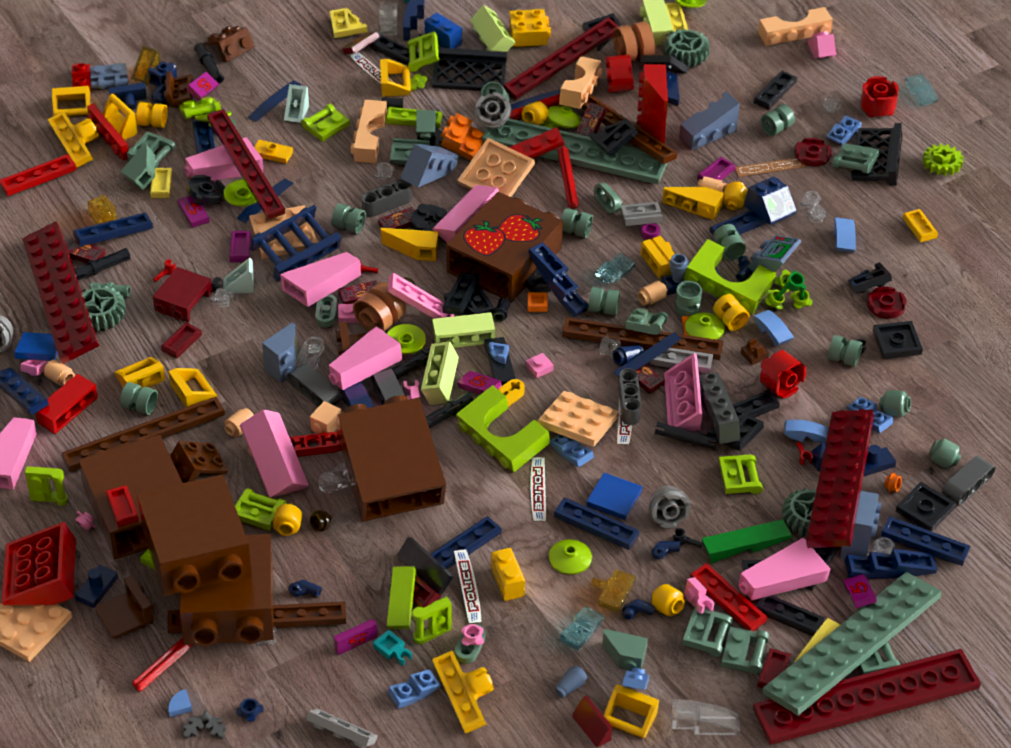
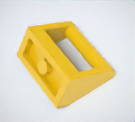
(392, 89)
(71, 93)
(124, 126)
(145, 377)
(178, 379)
(634, 702)

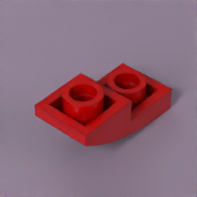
(81, 75)

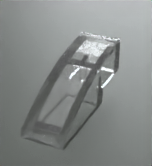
(388, 18)
(704, 718)

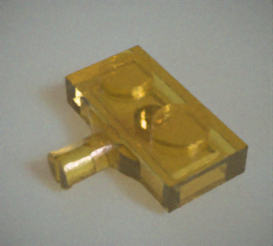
(614, 589)

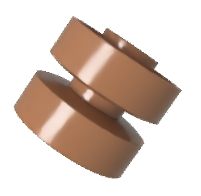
(634, 40)
(378, 308)

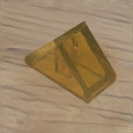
(147, 58)

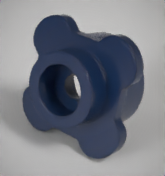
(249, 704)

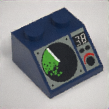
(770, 200)

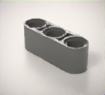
(386, 197)
(386, 384)
(313, 385)
(629, 396)
(968, 480)

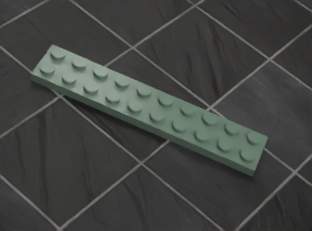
(584, 152)
(851, 643)

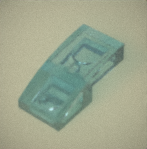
(922, 89)
(615, 270)
(582, 628)

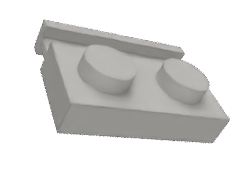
(641, 213)

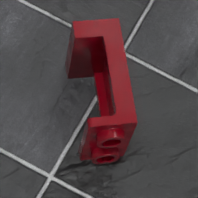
(181, 293)

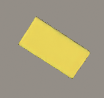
(161, 183)

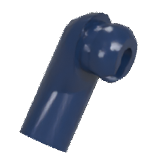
(157, 95)
(744, 270)
(664, 547)
(303, 587)
(635, 606)

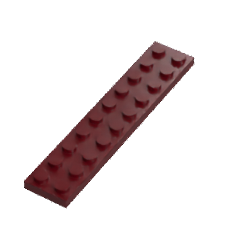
(60, 292)
(840, 479)
(871, 696)

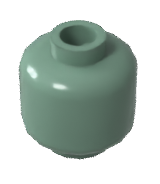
(895, 403)
(944, 453)

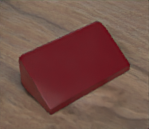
(423, 593)
(592, 722)

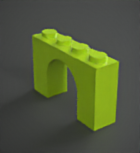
(748, 293)
(510, 451)

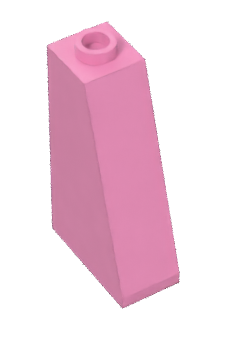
(217, 163)
(320, 278)
(365, 359)
(14, 448)
(784, 571)

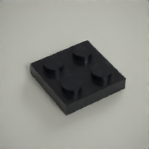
(897, 339)
(925, 507)

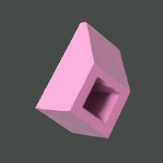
(822, 45)

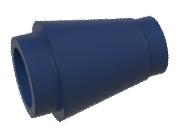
(625, 354)

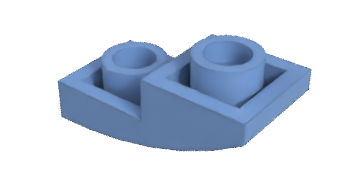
(844, 131)
(844, 235)
(774, 326)
(881, 420)
(800, 429)
(571, 450)
(636, 679)
(418, 687)

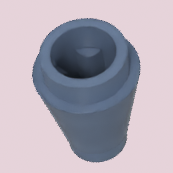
(678, 266)
(572, 680)

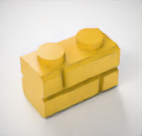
(657, 255)
(507, 574)

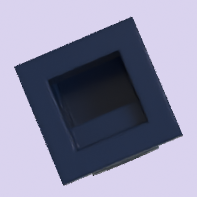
(159, 72)

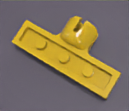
(74, 137)
(464, 689)

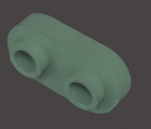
(607, 198)
(326, 311)
(472, 650)

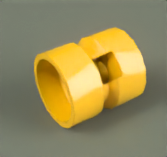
(151, 114)
(731, 312)

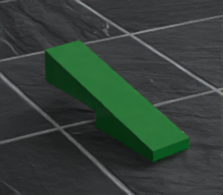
(737, 541)

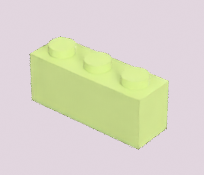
(657, 17)
(491, 30)
(464, 330)
(439, 373)

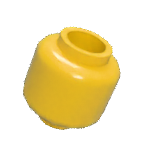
(535, 113)
(734, 195)
(287, 519)
(668, 600)

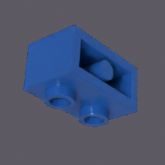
(447, 32)

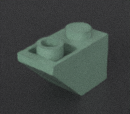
(140, 168)

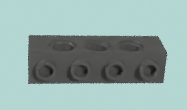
(719, 408)

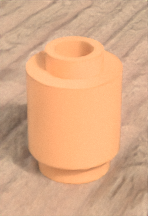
(711, 183)
(652, 293)
(58, 372)
(232, 424)

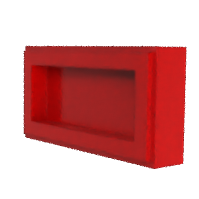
(122, 505)

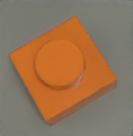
(537, 302)

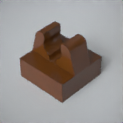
(754, 351)

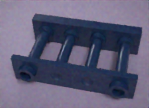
(298, 259)

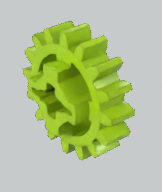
(943, 159)

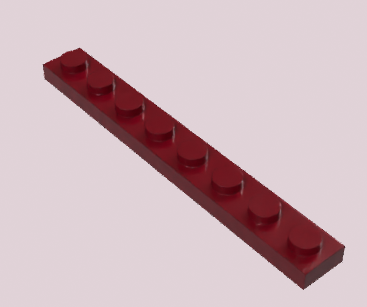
(560, 59)
(246, 164)

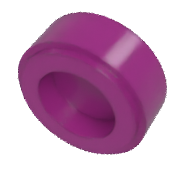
(650, 231)

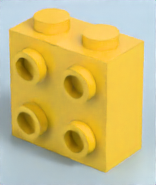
(529, 27)

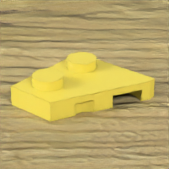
(346, 23)

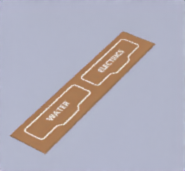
(768, 167)

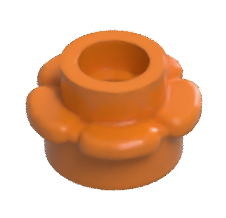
(893, 483)

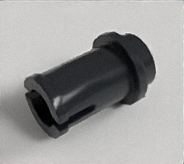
(393, 102)
(500, 312)

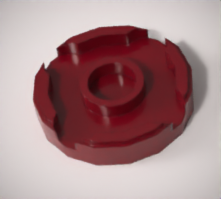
(813, 152)
(886, 302)

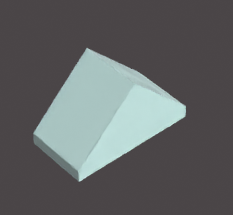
(297, 103)
(240, 279)

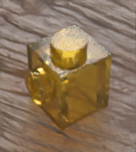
(101, 209)

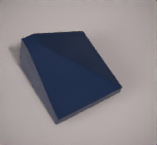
(818, 454)

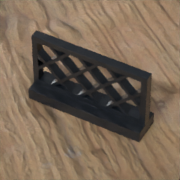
(470, 59)
(891, 165)

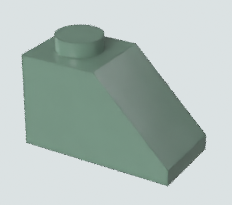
(426, 123)
(625, 649)

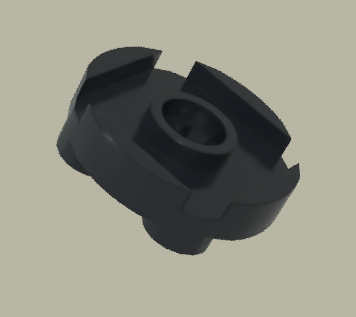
(205, 190)
(427, 212)

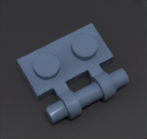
(109, 76)

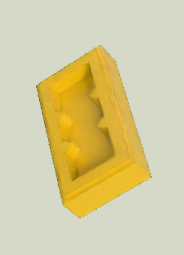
(274, 151)
(920, 225)

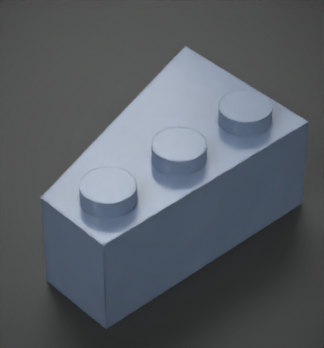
(711, 124)
(428, 164)
(865, 525)

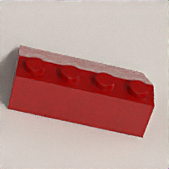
(653, 100)
(40, 567)

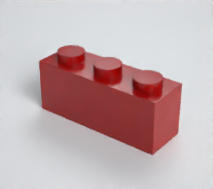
(67, 403)

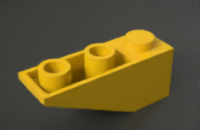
(697, 200)
(413, 243)

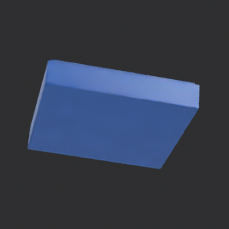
(36, 347)
(614, 496)

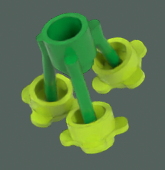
(792, 282)

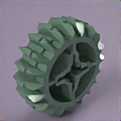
(687, 46)
(104, 306)
(798, 510)

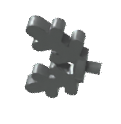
(194, 723)

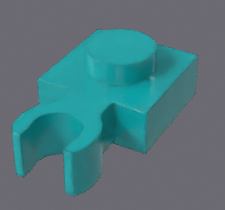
(392, 646)

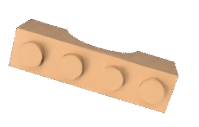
(776, 31)
(576, 91)
(372, 117)

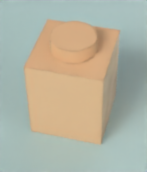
(324, 418)

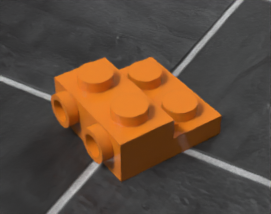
(462, 137)

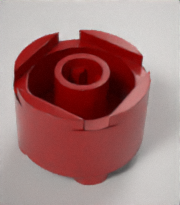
(620, 73)
(879, 96)
(782, 373)

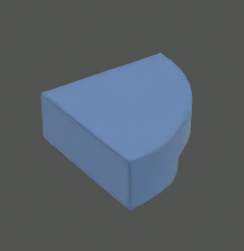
(498, 351)
(179, 704)

